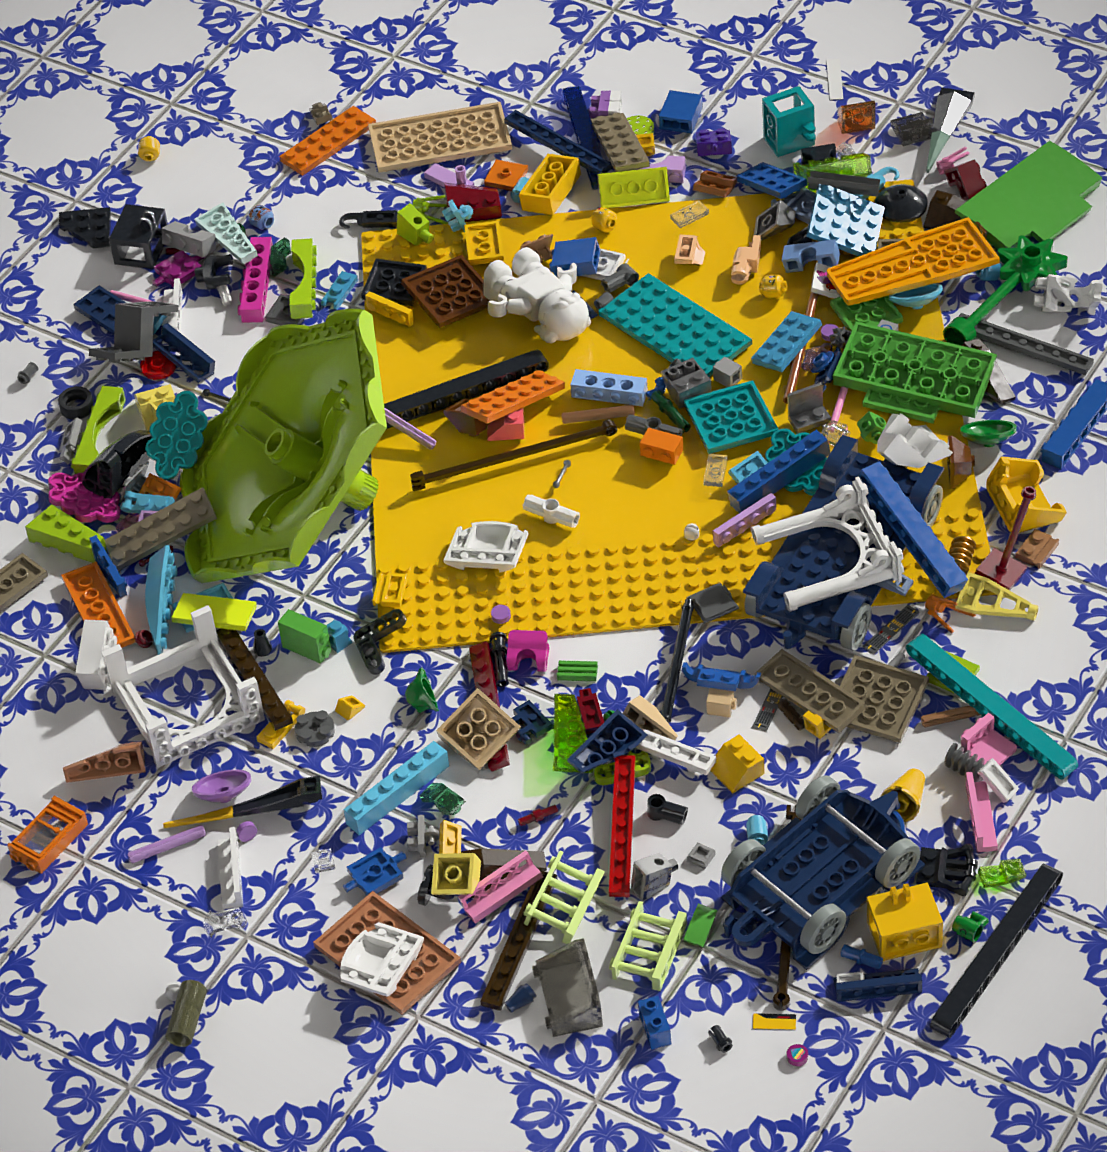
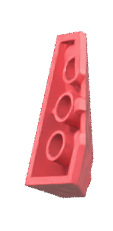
(507, 427)

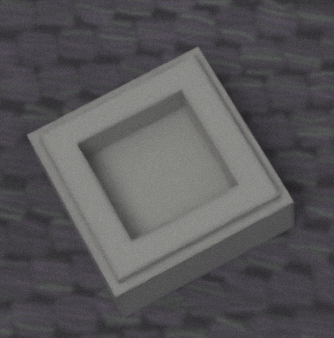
(701, 855)

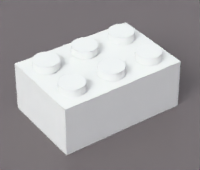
(90, 667)

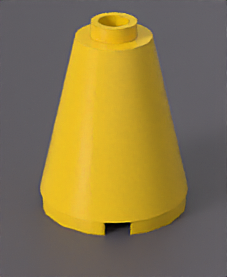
(909, 791)

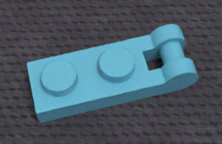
(145, 502)

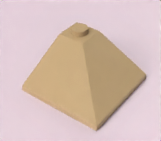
(477, 729)

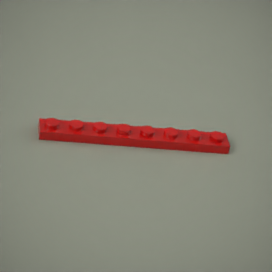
(622, 826)

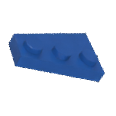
(108, 568)

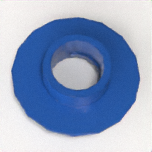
(822, 361)

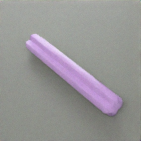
(409, 430)
(166, 844)

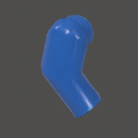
(660, 385)

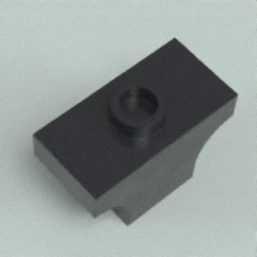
(818, 153)

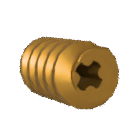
(962, 551)

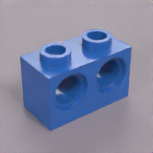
(654, 1022)

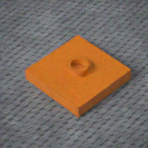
(505, 174)

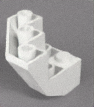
(909, 445)

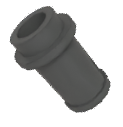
(25, 375)

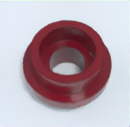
(144, 638)

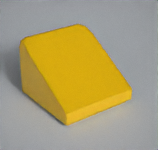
(348, 707)

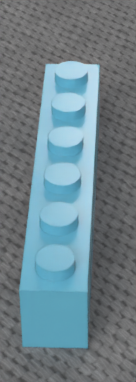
(396, 787)

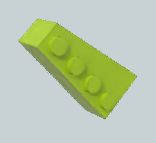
(63, 532)

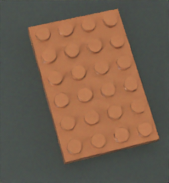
(428, 969)

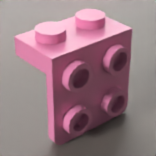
(986, 742)

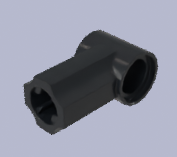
(660, 809)

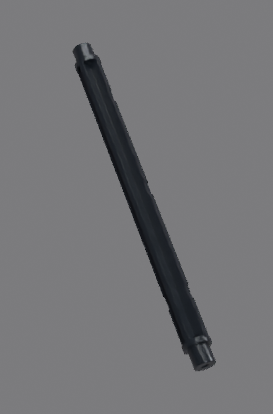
(677, 659)

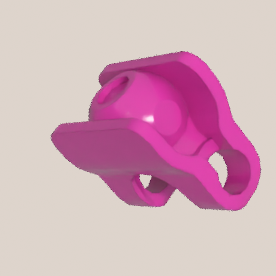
(527, 644)

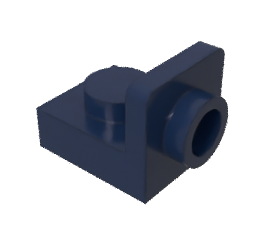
(731, 920)

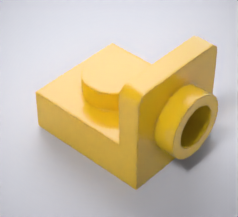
(815, 724)

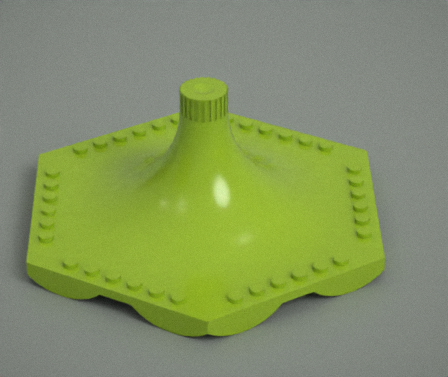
(288, 447)

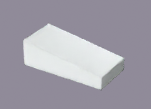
(845, 977)

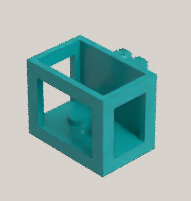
(791, 128)

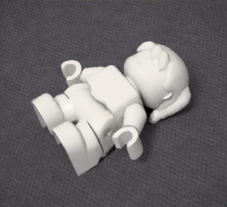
(537, 296)

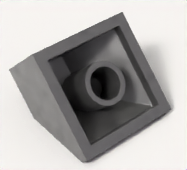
(774, 220)

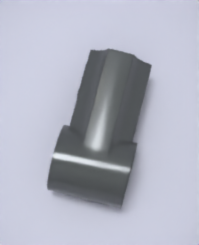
(623, 276)

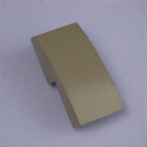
(320, 113)

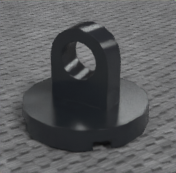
(424, 892)

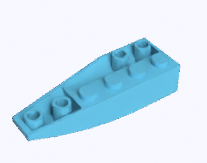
(159, 595)

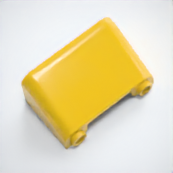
(1005, 489)

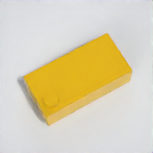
(550, 184)

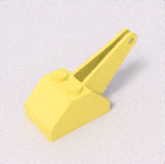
(148, 402)

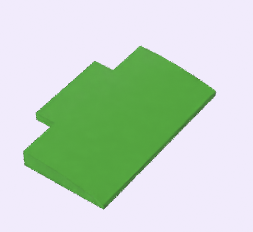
(1033, 198)
(913, 373)

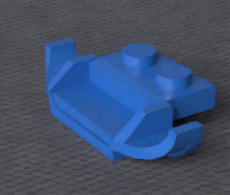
(720, 678)

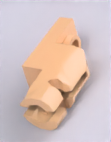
(746, 261)

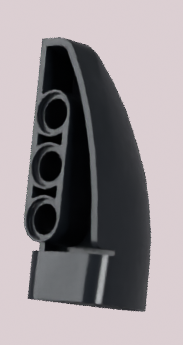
(116, 464)

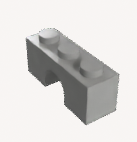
(178, 237)

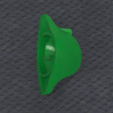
(420, 693)

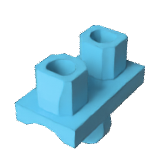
(463, 213)

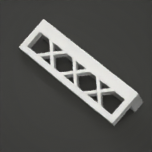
(174, 296)
(230, 871)

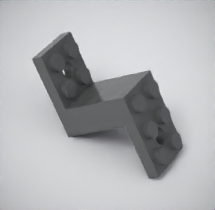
(133, 331)

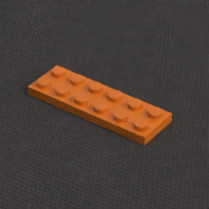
(327, 140)
(512, 396)
(96, 601)

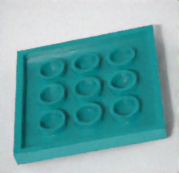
(730, 417)

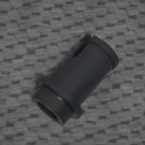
(723, 1042)

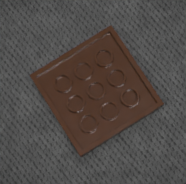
(448, 291)

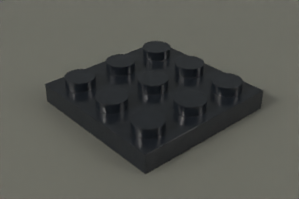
(386, 280)

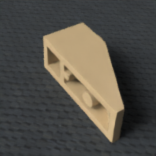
(648, 717)

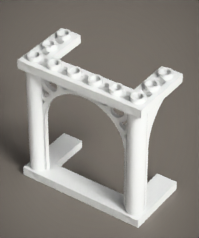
(156, 732)

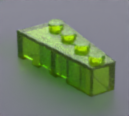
(852, 165)

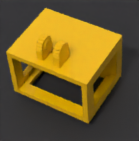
(904, 921)

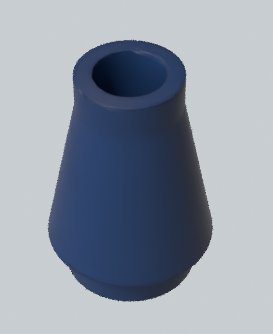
(521, 997)

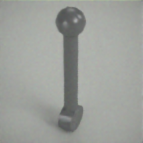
(567, 463)

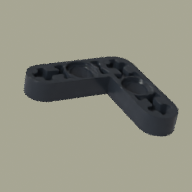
(370, 640)

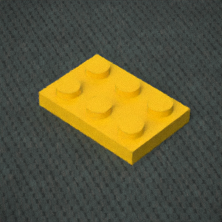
(483, 242)

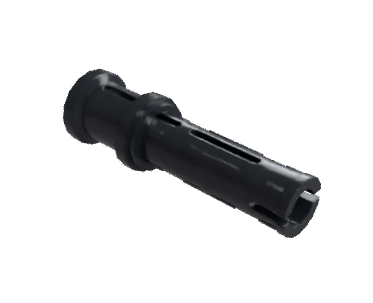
(499, 652)

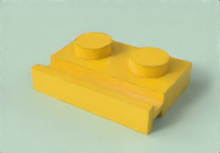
(390, 590)

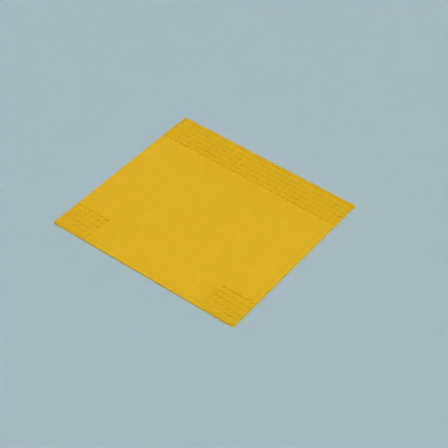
(629, 551)

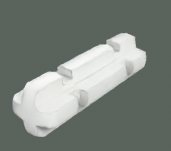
(225, 295)

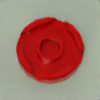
(157, 366)

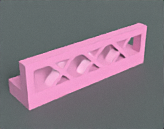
(981, 815)
(501, 889)

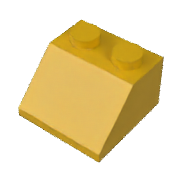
(737, 764)

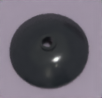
(902, 203)

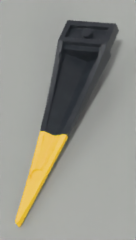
(283, 798)

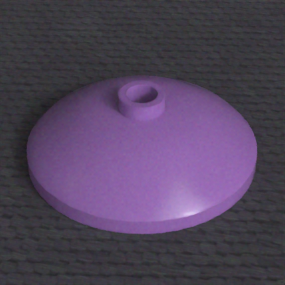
(222, 785)

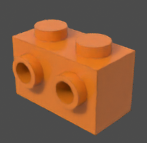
(661, 446)

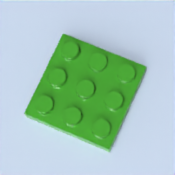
(866, 312)

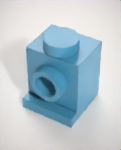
(338, 636)

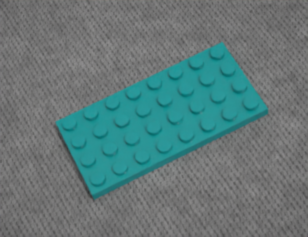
(673, 324)

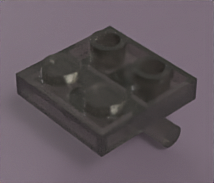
(912, 128)

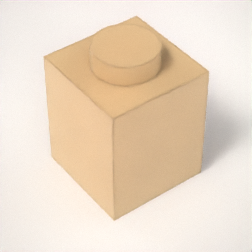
(720, 702)

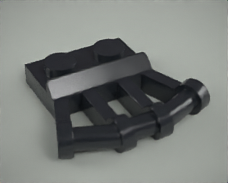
(939, 859)

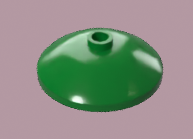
(988, 431)

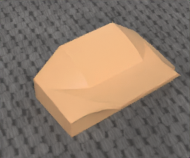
(689, 251)

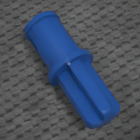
(861, 956)

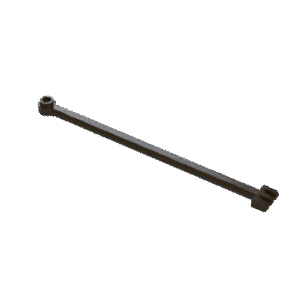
(419, 479)
(785, 951)

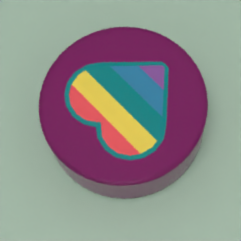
(797, 1055)

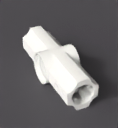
(551, 511)

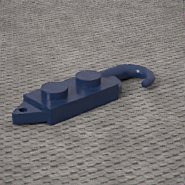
(826, 375)

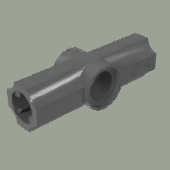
(640, 425)

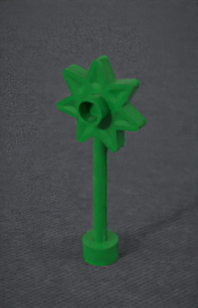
(1021, 266)

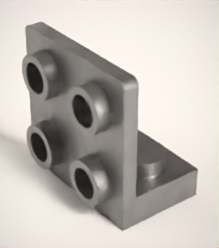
(807, 408)

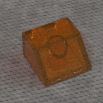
(856, 117)

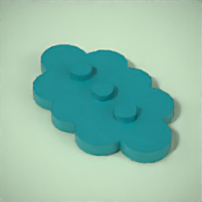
(176, 435)
(809, 480)

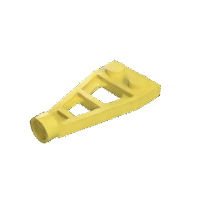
(969, 599)

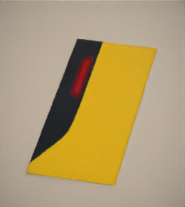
(774, 1021)

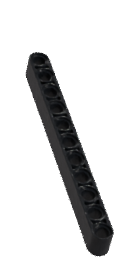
(466, 386)
(996, 951)

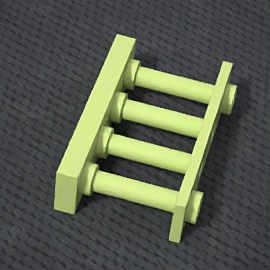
(575, 912)
(663, 959)

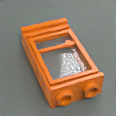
(48, 835)

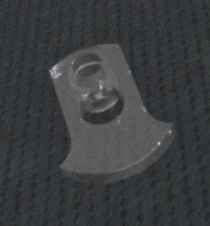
(212, 919)

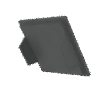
(713, 602)

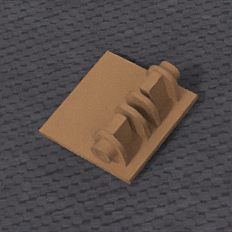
(541, 247)

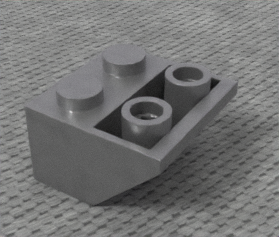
(686, 381)

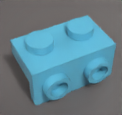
(747, 467)

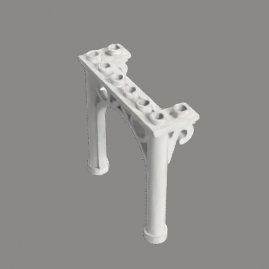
(850, 504)

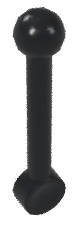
(206, 392)

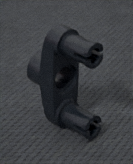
(208, 271)

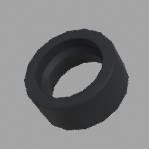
(74, 393)

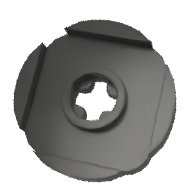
(318, 719)

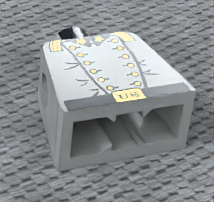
(651, 875)

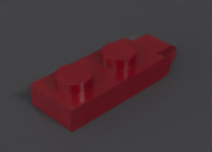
(589, 710)

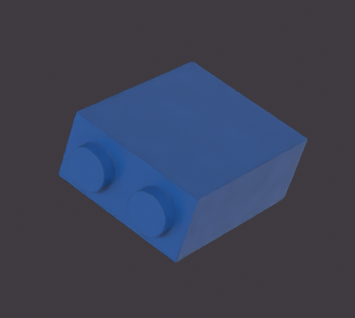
(680, 111)
(582, 252)

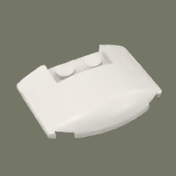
(486, 546)
(379, 958)

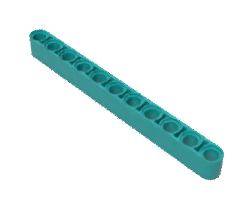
(986, 701)

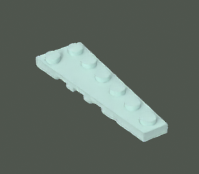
(227, 232)

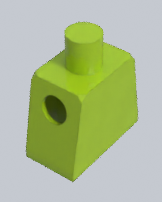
(413, 225)

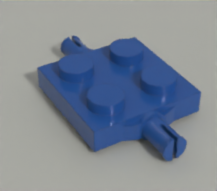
(375, 872)

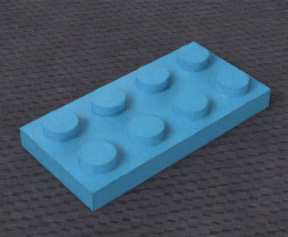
(786, 341)

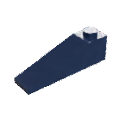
(612, 739)

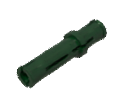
(666, 406)

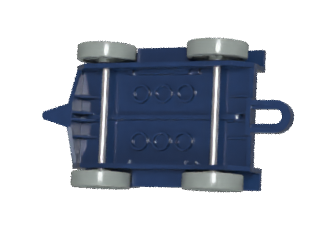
(819, 869)

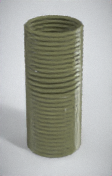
(186, 1013)

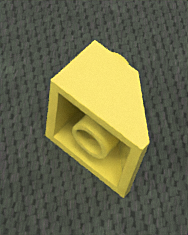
(455, 873)

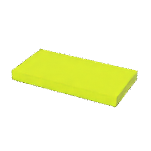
(633, 187)
(226, 612)

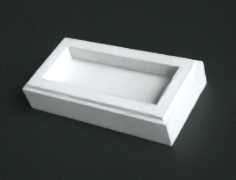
(998, 780)

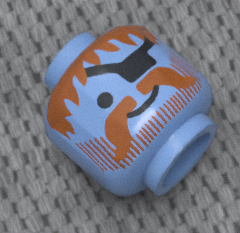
(261, 217)

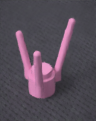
(947, 162)

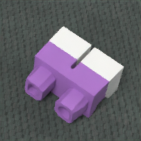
(606, 104)

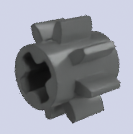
(839, 337)

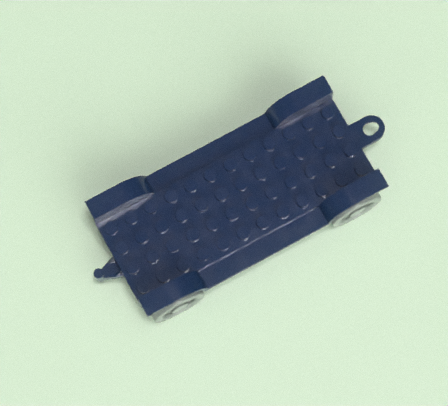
(830, 553)

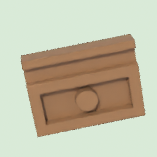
(1037, 548)

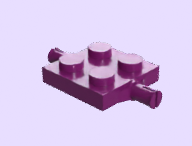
(177, 266)

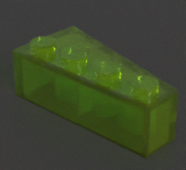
(567, 731)

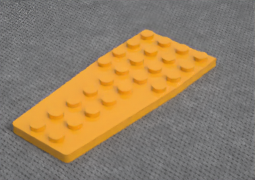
(914, 262)

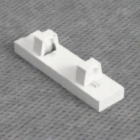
(677, 753)

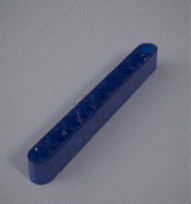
(582, 126)

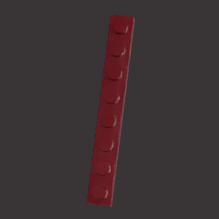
(485, 682)

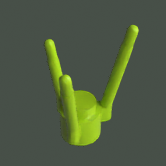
(423, 206)

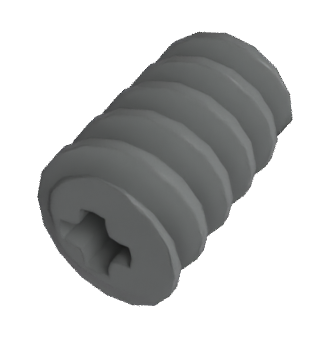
(963, 763)

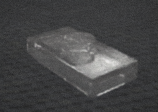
(689, 214)
(715, 470)

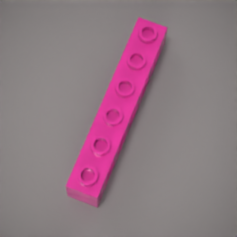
(256, 282)

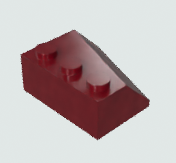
(482, 200)

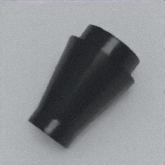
(261, 644)

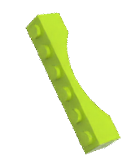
(304, 258)
(107, 406)

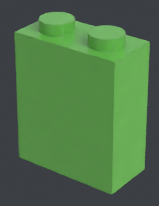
(304, 636)

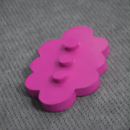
(78, 501)

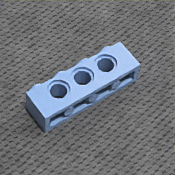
(608, 387)

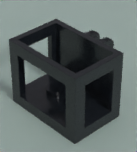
(136, 229)

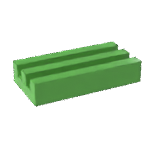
(582, 670)

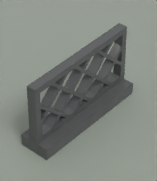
(846, 183)

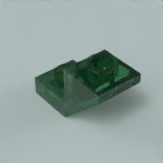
(278, 256)
(443, 797)

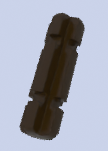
(792, 715)

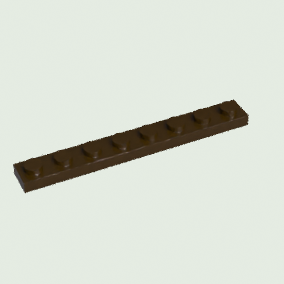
(248, 668)
(514, 950)

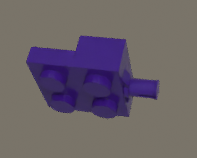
(713, 142)

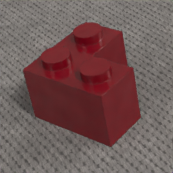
(967, 179)

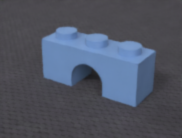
(797, 255)

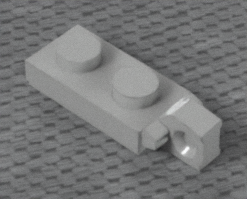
(69, 440)

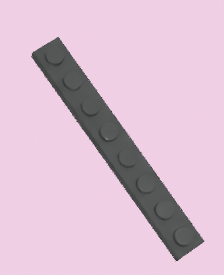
(1032, 347)

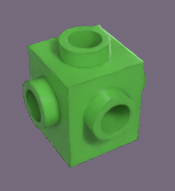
(871, 427)

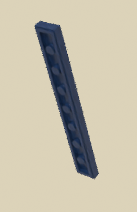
(557, 142)

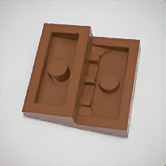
(715, 183)

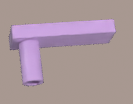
(440, 175)

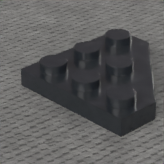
(88, 225)

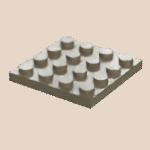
(889, 696)

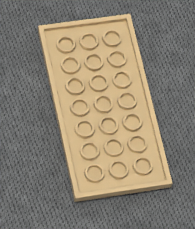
(439, 137)

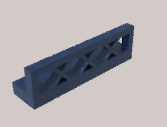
(188, 352)
(880, 985)

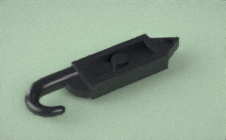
(371, 219)

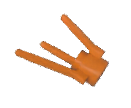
(937, 604)

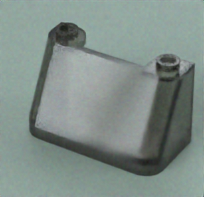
(569, 989)

